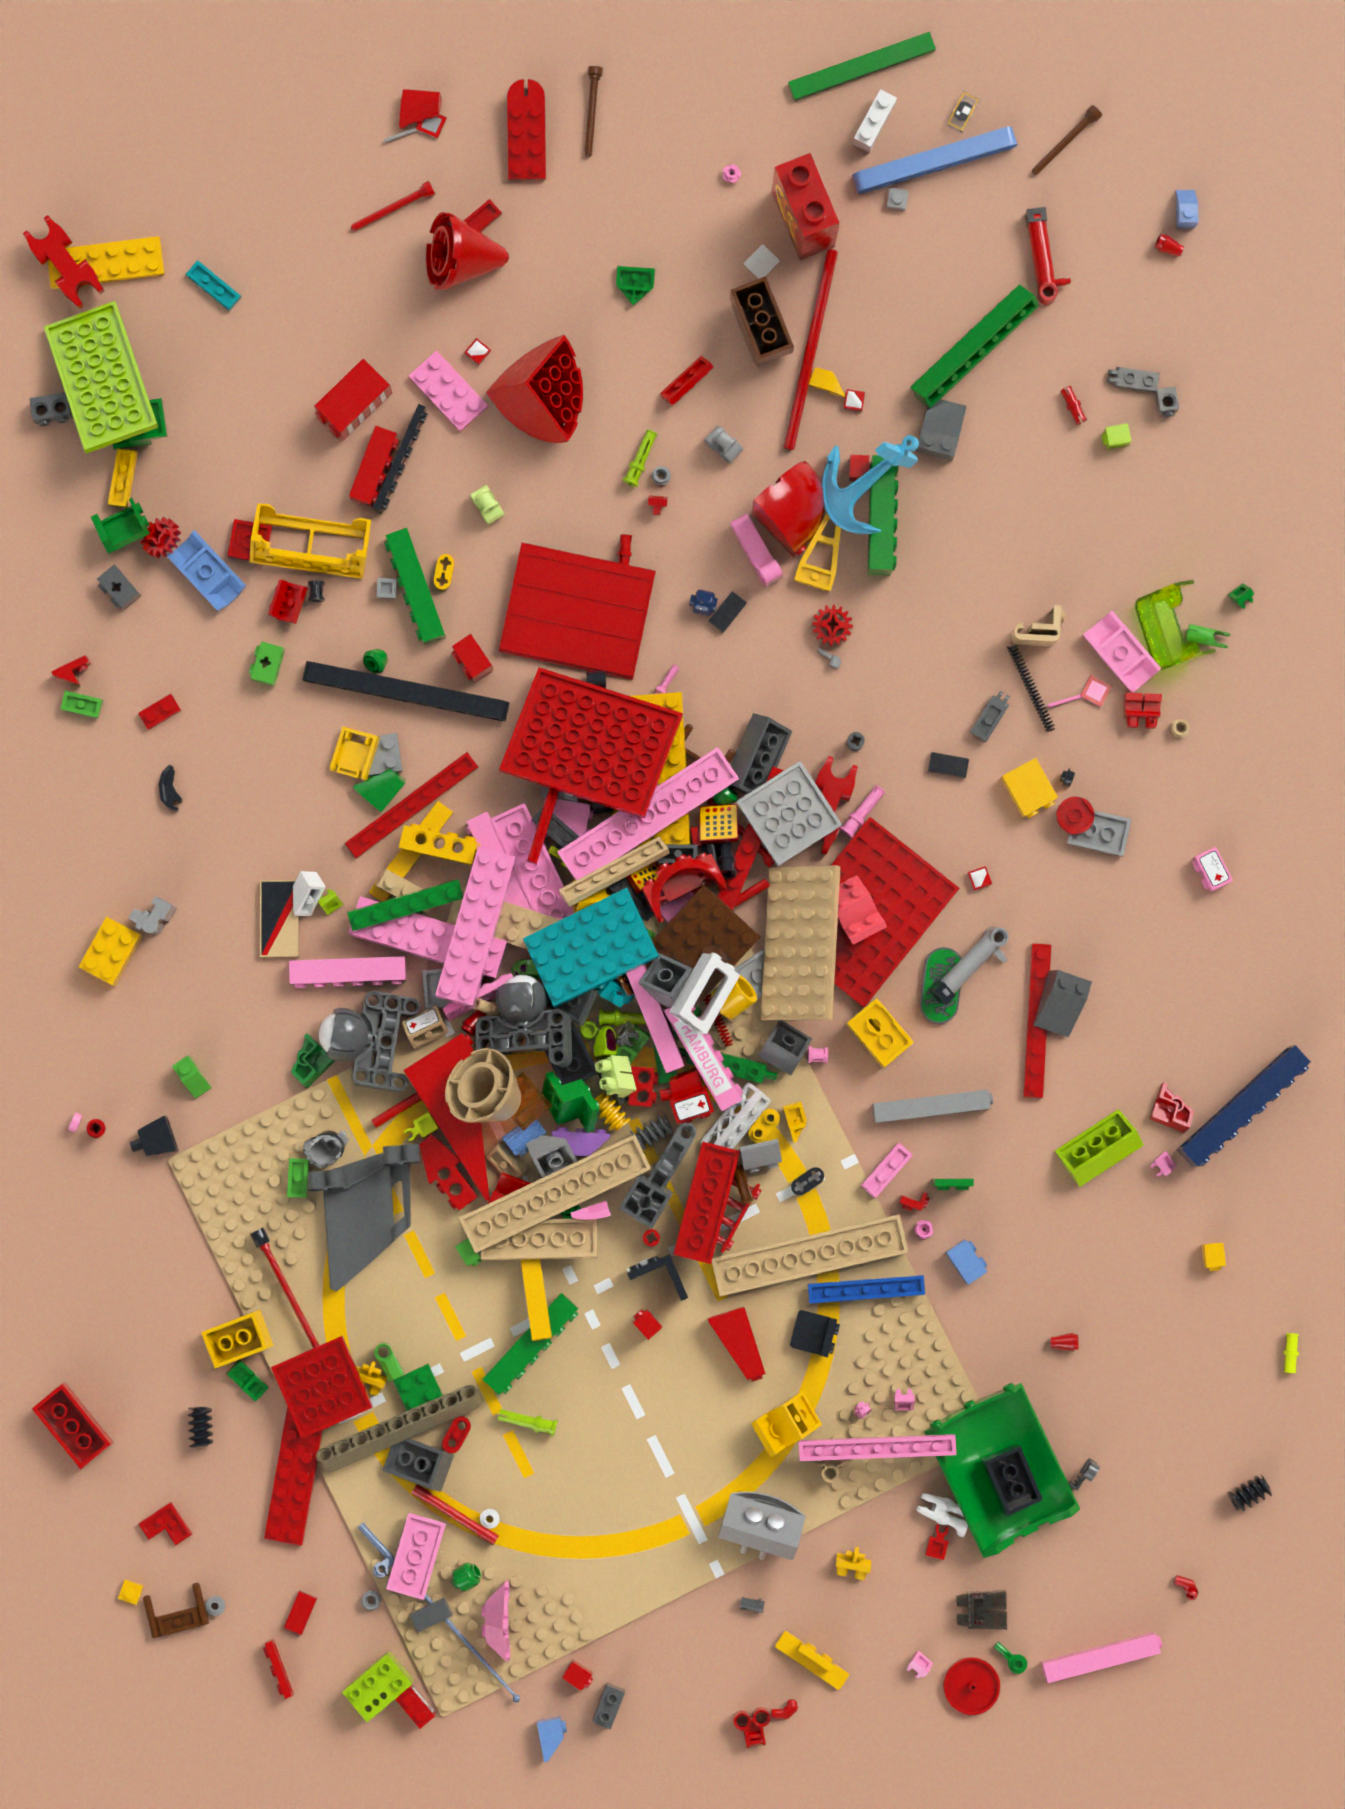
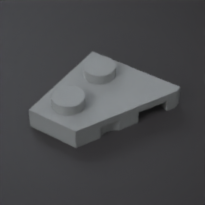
(386, 755)

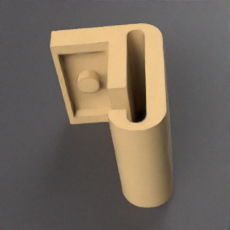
(1041, 634)

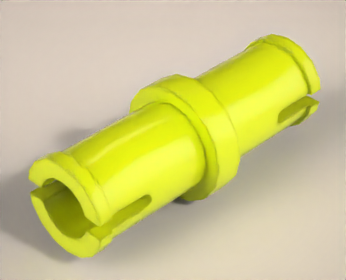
(1291, 1352)

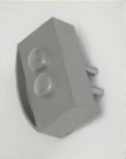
(762, 1524)

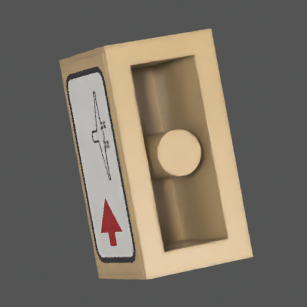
(425, 1027)

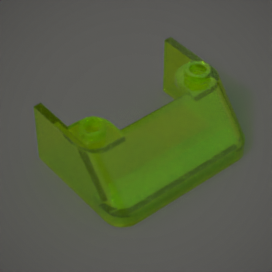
(1162, 627)

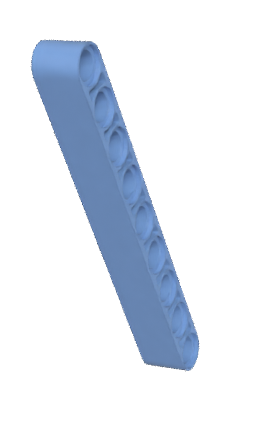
(934, 160)

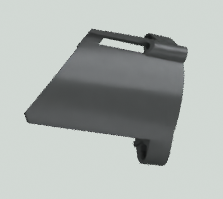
(361, 1208)

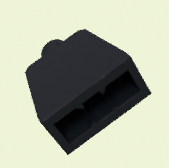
(155, 1138)

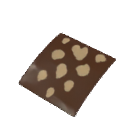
(626, 984)

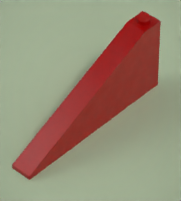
(430, 1079)

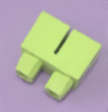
(616, 1076)

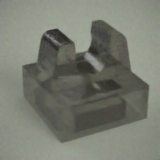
(625, 1033)

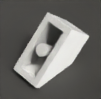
(306, 893)

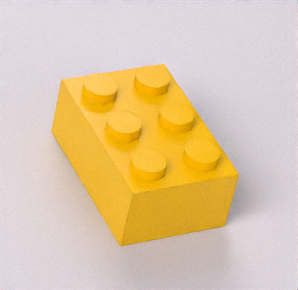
(110, 951)
(237, 1339)

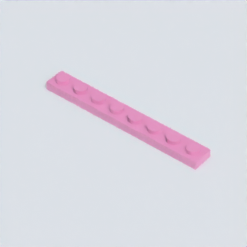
(877, 1447)

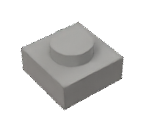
(897, 199)
(386, 588)

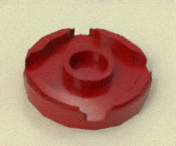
(1075, 815)

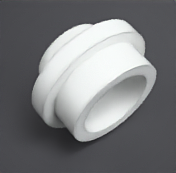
(492, 1512)

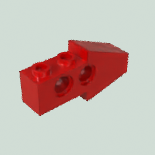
(438, 1156)

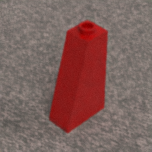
(737, 1336)

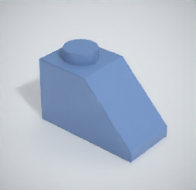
(1186, 209)
(551, 1734)

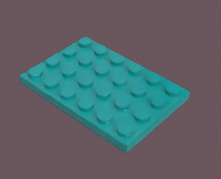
(591, 947)

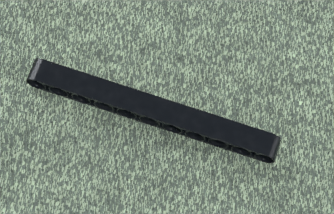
(405, 691)

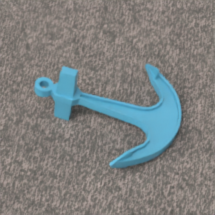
(840, 501)

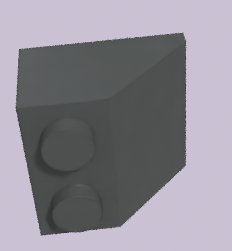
(665, 979)
(785, 1047)

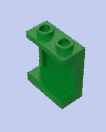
(121, 527)

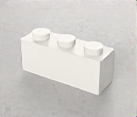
(874, 121)

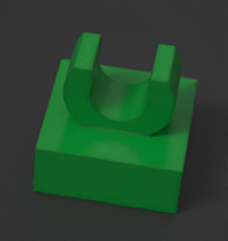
(1241, 594)

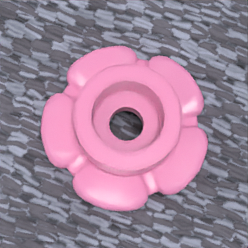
(736, 173)
(923, 1224)
(862, 1410)

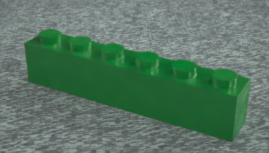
(415, 586)
(526, 1350)

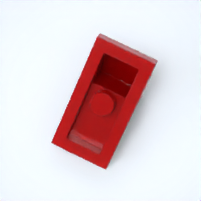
(67, 671)

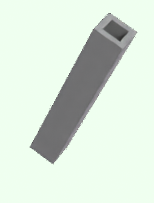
(932, 1106)

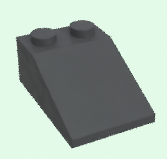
(941, 429)
(1061, 1002)
(419, 1463)

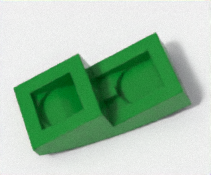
(247, 1380)

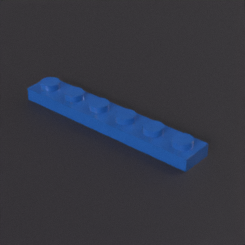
(866, 1289)

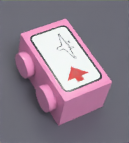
(1212, 870)

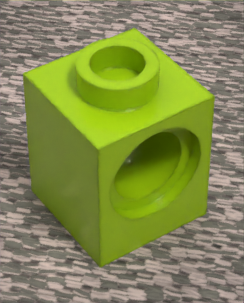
(1116, 436)

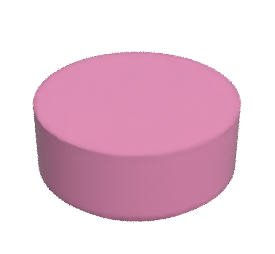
(75, 1122)

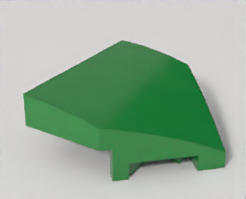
(635, 282)

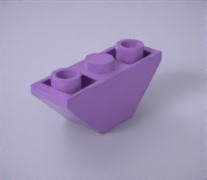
(582, 1142)

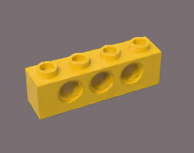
(410, 843)

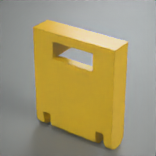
(352, 756)

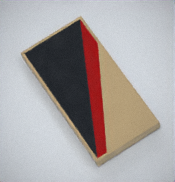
(277, 921)

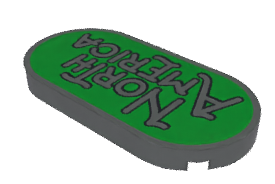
(936, 967)

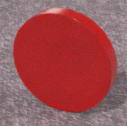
(971, 1685)

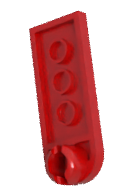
(526, 131)

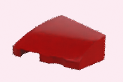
(418, 106)
(1171, 1110)

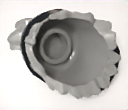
(325, 1148)

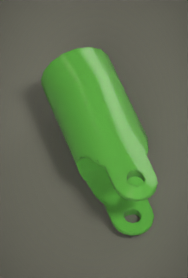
(1204, 635)

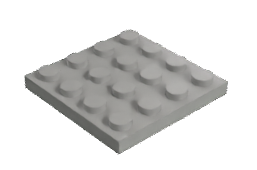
(788, 813)

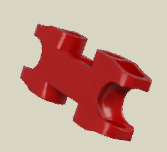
(54, 249)
(834, 790)

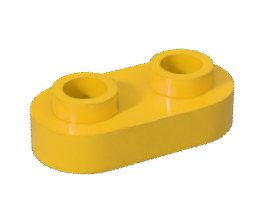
(763, 1125)

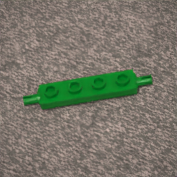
(741, 1067)

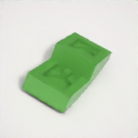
(632, 1052)

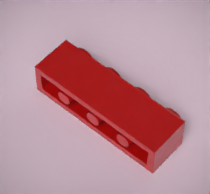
(373, 466)

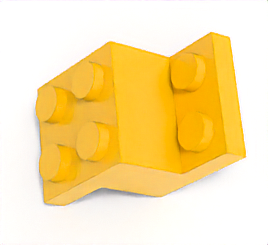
(786, 1423)

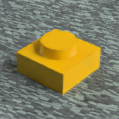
(130, 1592)

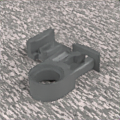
(1088, 1471)

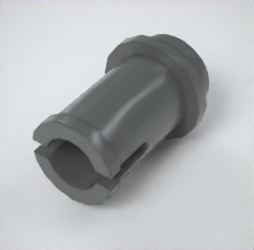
(752, 1605)

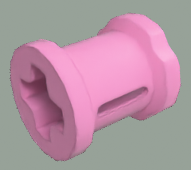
(817, 1054)

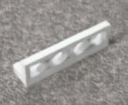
(739, 1122)

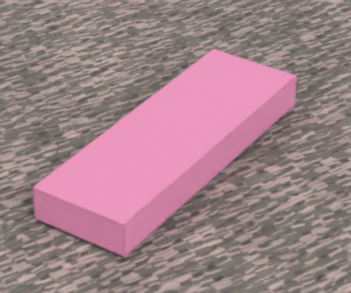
(886, 1170)

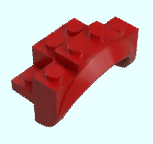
(679, 880)

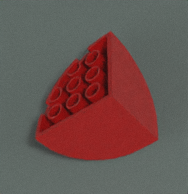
(542, 392)
(792, 508)

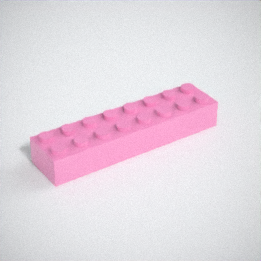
(475, 927)
(422, 938)

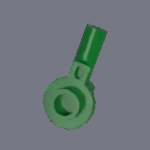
(1016, 1662)

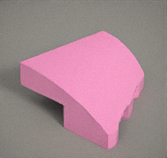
(593, 1212)

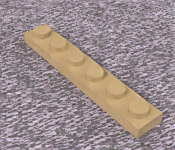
(614, 871)

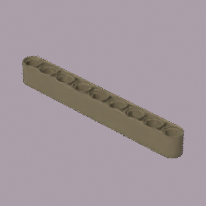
(399, 1428)

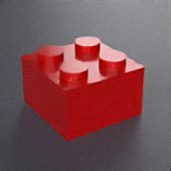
(472, 658)

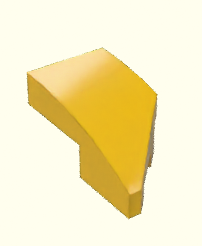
(826, 381)

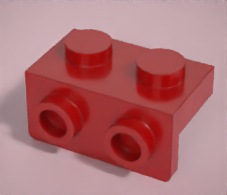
(287, 601)

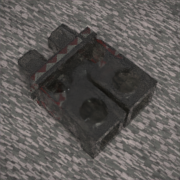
(980, 1610)

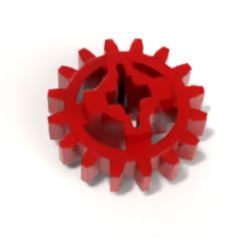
(161, 537)
(841, 625)

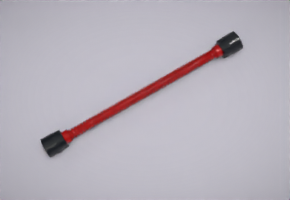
(261, 1240)

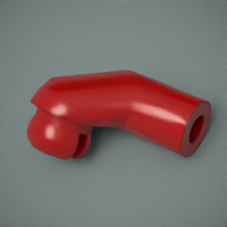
(1188, 1585)
(786, 1712)

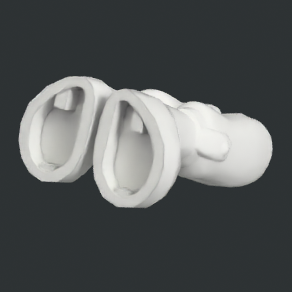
(940, 1510)

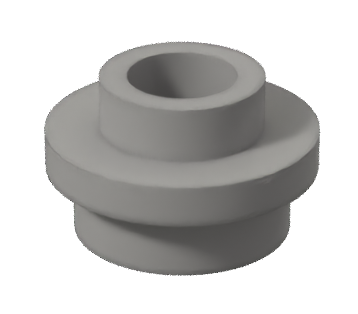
(661, 469)
(215, 1599)
(364, 1600)

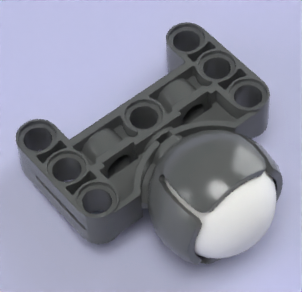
(523, 1012)
(349, 1036)

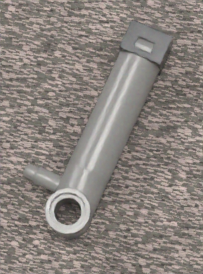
(969, 964)

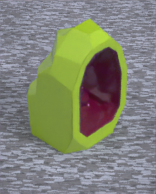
(605, 1043)

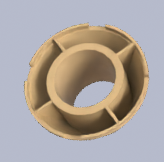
(483, 1088)

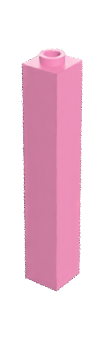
(657, 1023)
(1101, 1657)

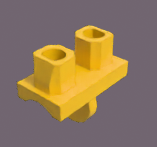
(372, 1376)
(853, 1561)

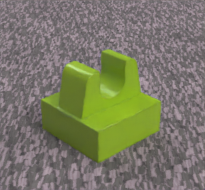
(330, 902)

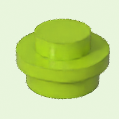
(589, 1030)

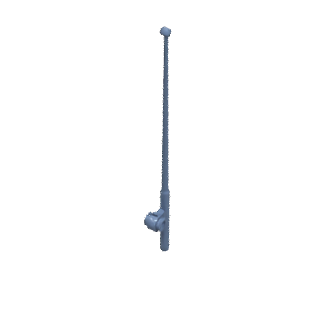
(387, 1563)

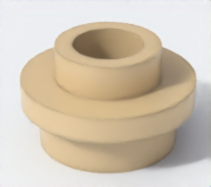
(1186, 728)

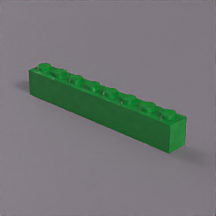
(974, 346)

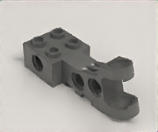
(649, 1194)

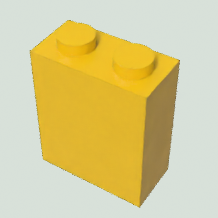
(1029, 788)

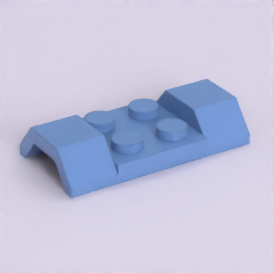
(207, 571)

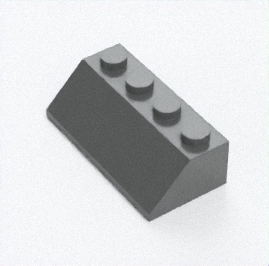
(759, 752)

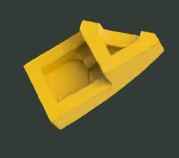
(795, 1118)

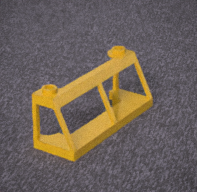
(352, 566)

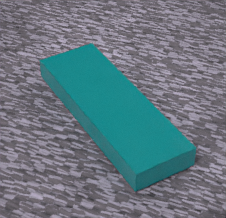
(213, 285)

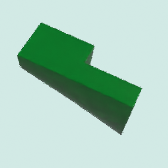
(381, 788)
(310, 1062)

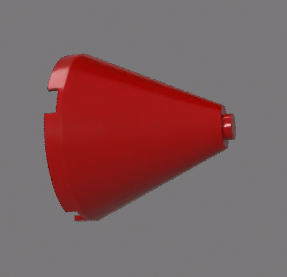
(460, 252)

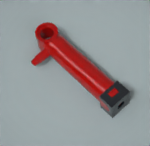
(1041, 252)

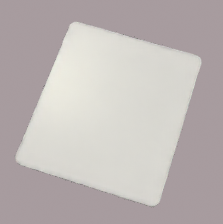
(761, 262)

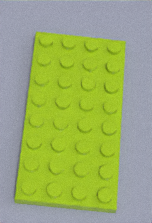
(100, 377)

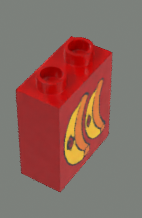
(805, 206)

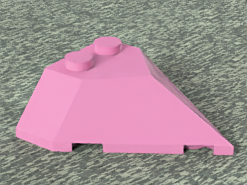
(496, 1621)

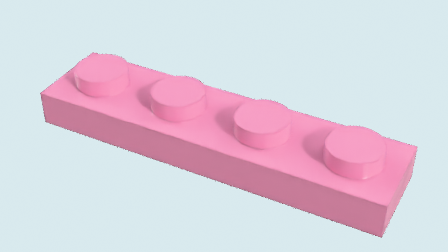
(486, 992)

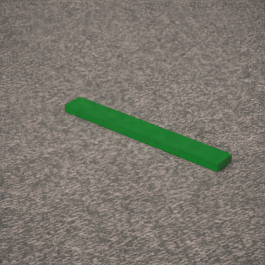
(861, 66)

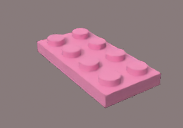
(448, 391)
(415, 1556)

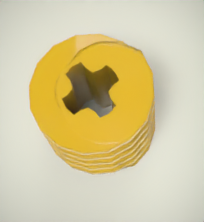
(611, 1113)

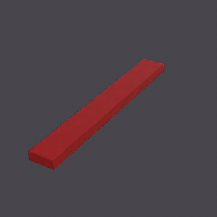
(411, 805)

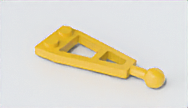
(814, 575)

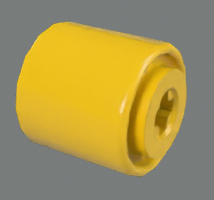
(739, 999)

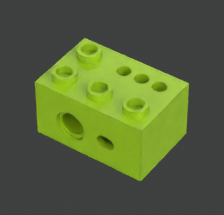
(378, 1686)

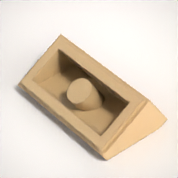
(505, 1160)

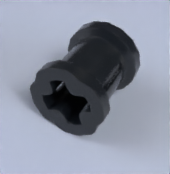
(316, 591)

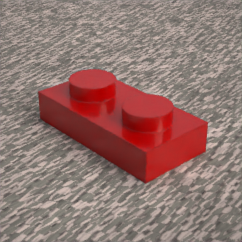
(159, 711)

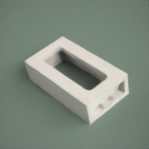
(693, 987)

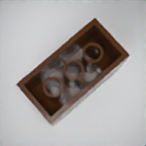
(761, 321)

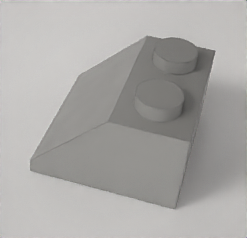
(550, 1154)
(760, 1155)

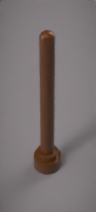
(594, 74)
(1093, 114)

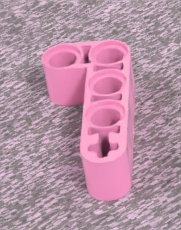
(755, 549)

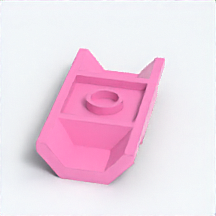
(1122, 652)

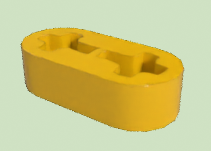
(448, 573)

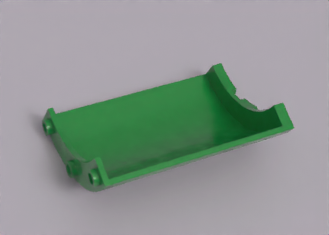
(985, 1429)

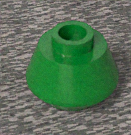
(375, 660)
(726, 796)

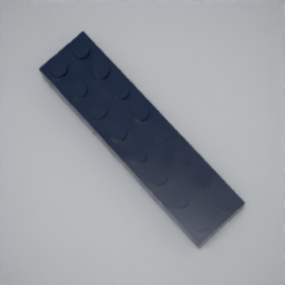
(1243, 1106)

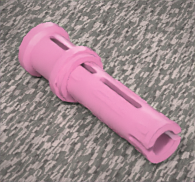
(857, 819)

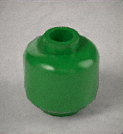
(466, 1577)

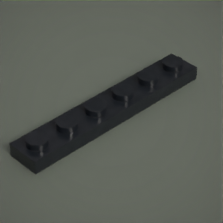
(404, 451)

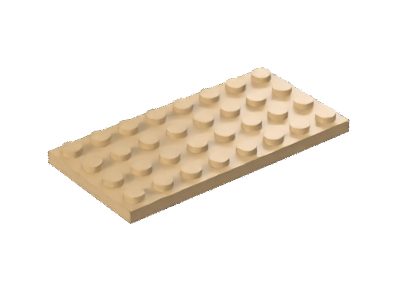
(800, 943)

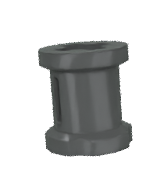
(857, 735)

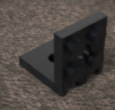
(655, 1263)

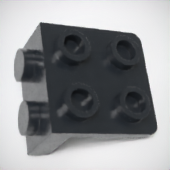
(814, 1333)

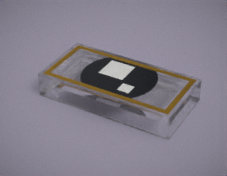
(962, 112)

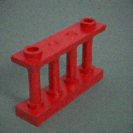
(727, 1243)

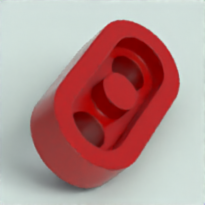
(456, 1434)

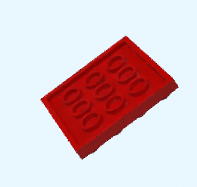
(322, 1387)

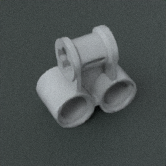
(722, 443)

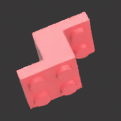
(857, 911)

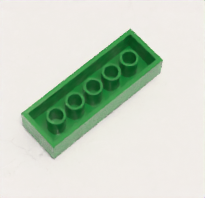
(881, 516)

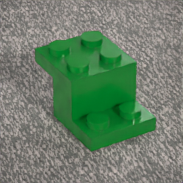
(145, 438)
(570, 1101)

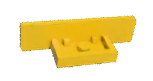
(812, 1660)

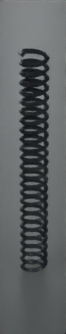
(1030, 689)

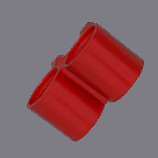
(753, 1729)

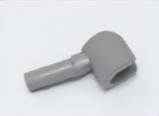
(834, 660)

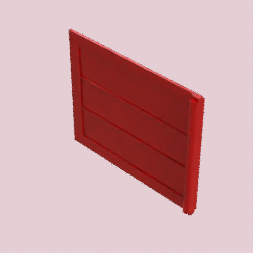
(577, 611)

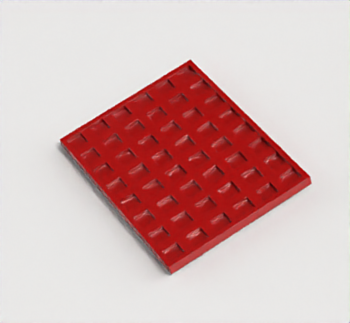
(906, 895)

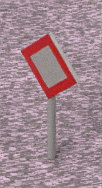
(429, 126)

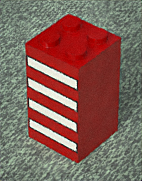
(352, 399)

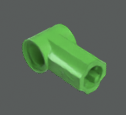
(389, 1363)

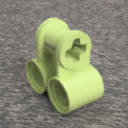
(487, 504)

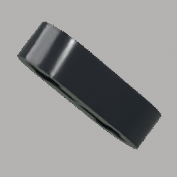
(804, 1177)

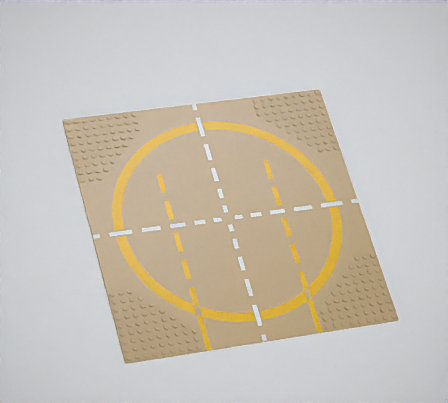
(647, 1430)

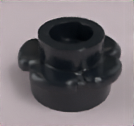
(1067, 777)

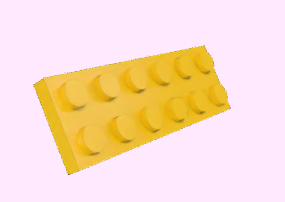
(118, 259)

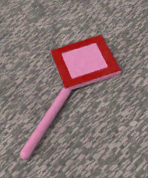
(1094, 691)

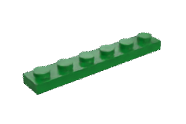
(405, 905)

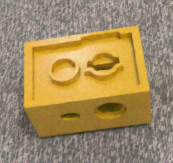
(879, 1033)

